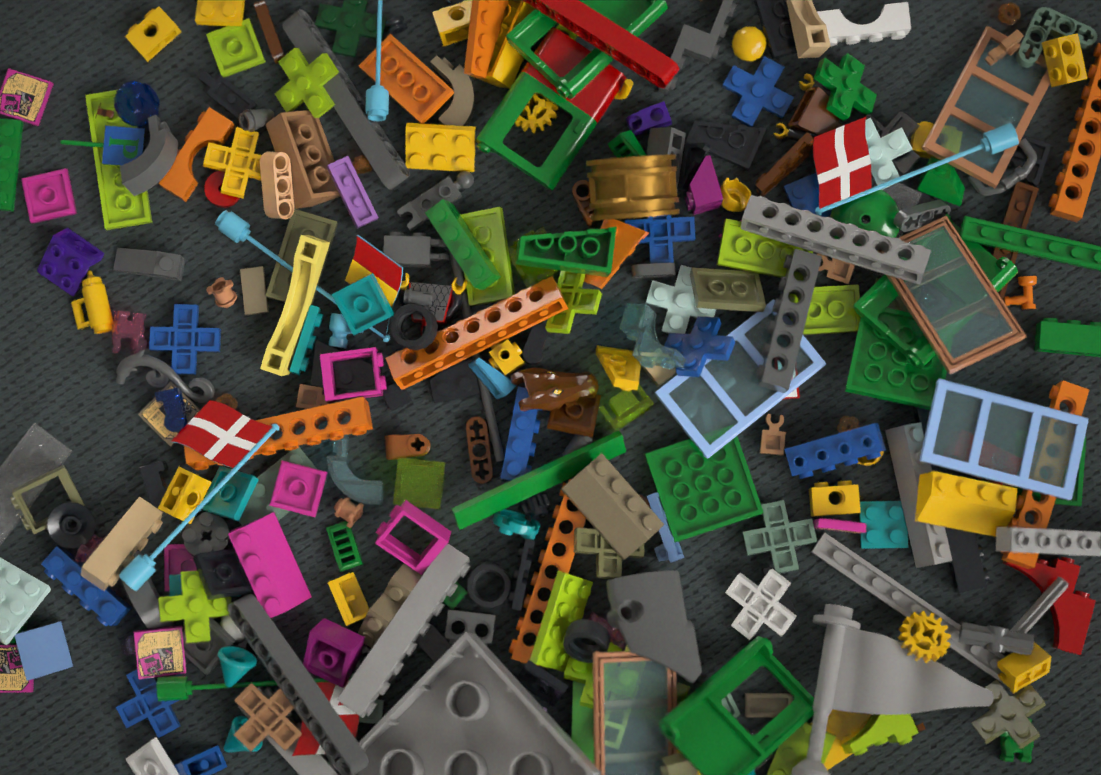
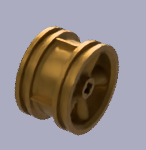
(633, 187)

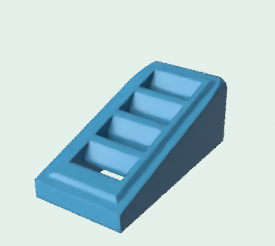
(495, 381)

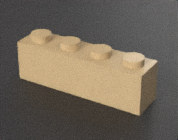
(121, 544)

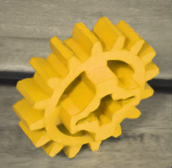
(541, 114)
(924, 636)

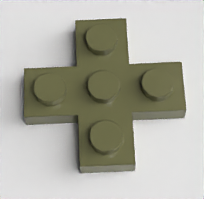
(607, 560)
(1010, 715)

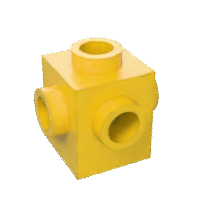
(508, 365)

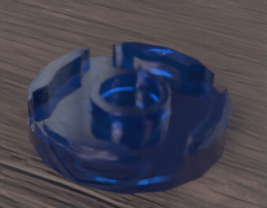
(136, 103)

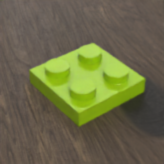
(235, 48)

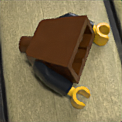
(811, 113)

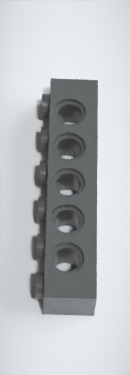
(808, 266)

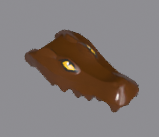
(552, 388)

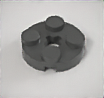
(204, 524)

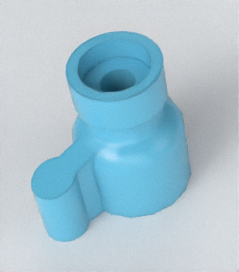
(340, 330)

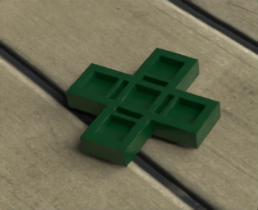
(350, 24)

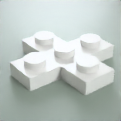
(761, 604)

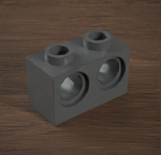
(470, 621)

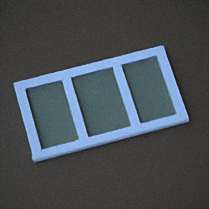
(727, 392)
(1004, 439)

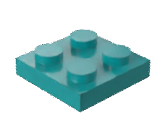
(363, 304)
(233, 496)
(884, 525)

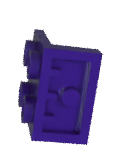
(68, 260)

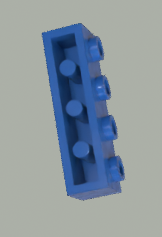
(520, 439)
(835, 449)
(106, 603)

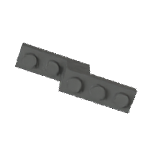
(700, 43)

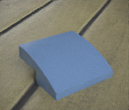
(43, 650)

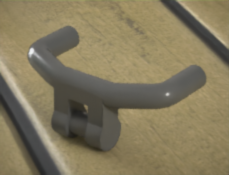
(1008, 181)

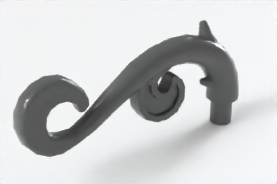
(166, 372)

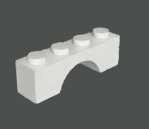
(892, 23)

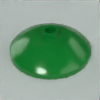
(876, 205)

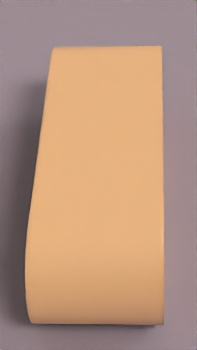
(277, 185)

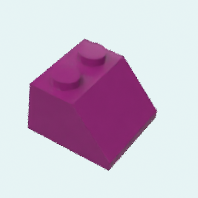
(704, 190)
(332, 652)

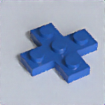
(757, 92)
(662, 233)
(185, 339)
(700, 345)
(147, 706)

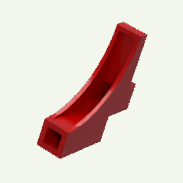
(1070, 611)

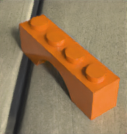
(211, 128)

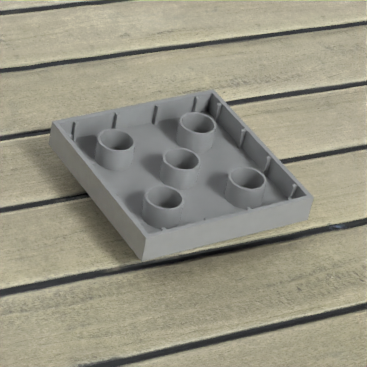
(470, 721)

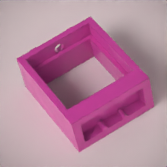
(329, 380)
(404, 553)

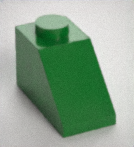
(942, 183)

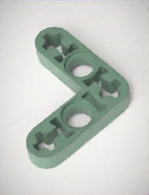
(1051, 27)

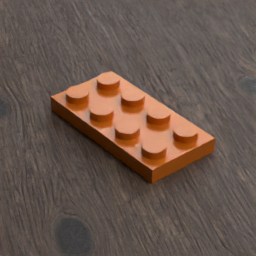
(407, 80)

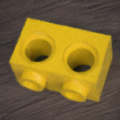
(1064, 60)

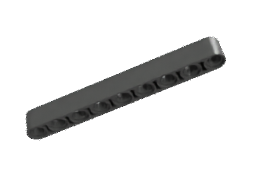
(349, 103)
(298, 685)

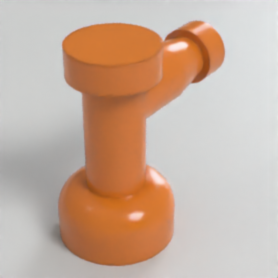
(1027, 298)

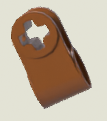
(583, 203)
(402, 446)

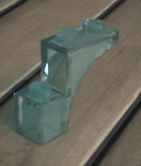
(639, 326)

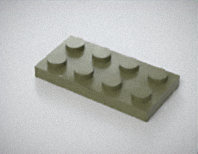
(299, 224)

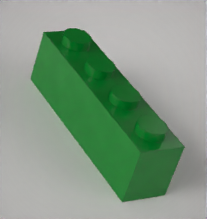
(463, 244)
(1068, 337)

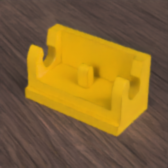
(349, 598)
(1023, 668)

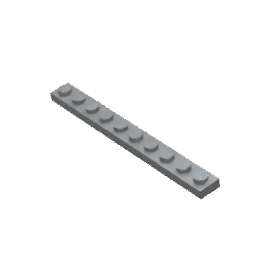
(900, 599)

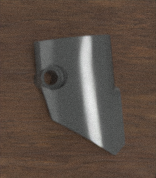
(655, 620)

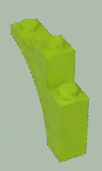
(880, 730)

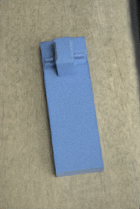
(668, 550)

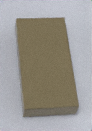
(254, 290)
(766, 704)

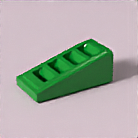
(631, 144)
(355, 551)

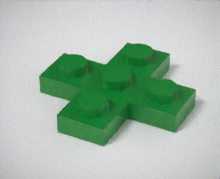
(845, 86)

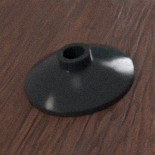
(68, 535)

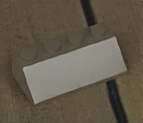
(612, 506)

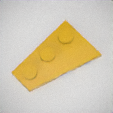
(620, 367)

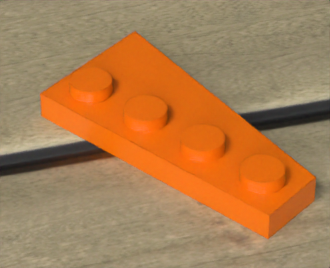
(483, 34)

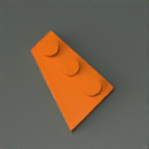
(625, 242)

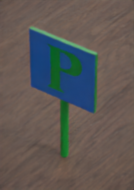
(119, 145)

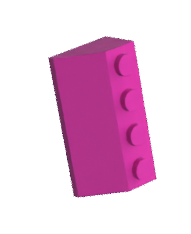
(270, 564)

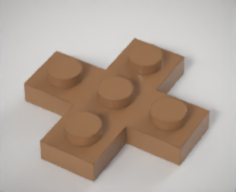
(267, 718)

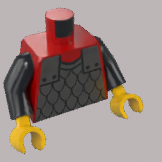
(445, 301)

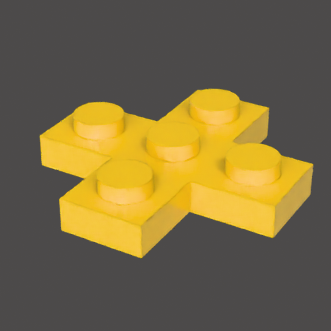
(237, 162)

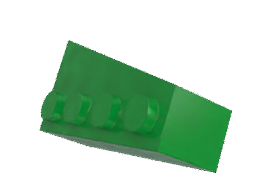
(575, 252)

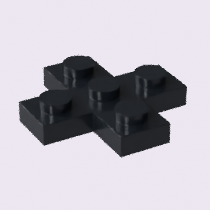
(907, 161)

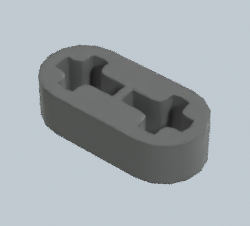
(654, 270)

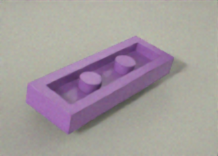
(352, 192)

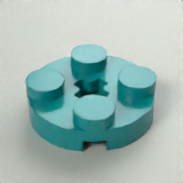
(513, 521)

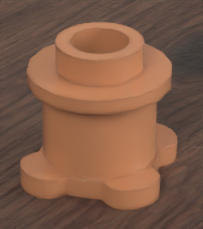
(222, 292)
(348, 511)

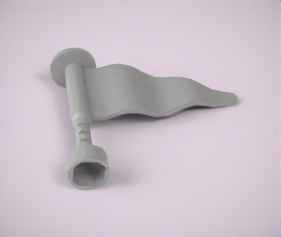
(876, 676)

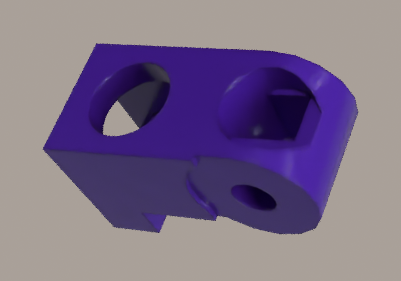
(650, 117)

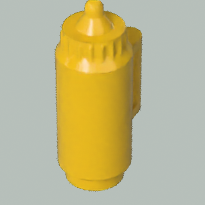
(96, 305)

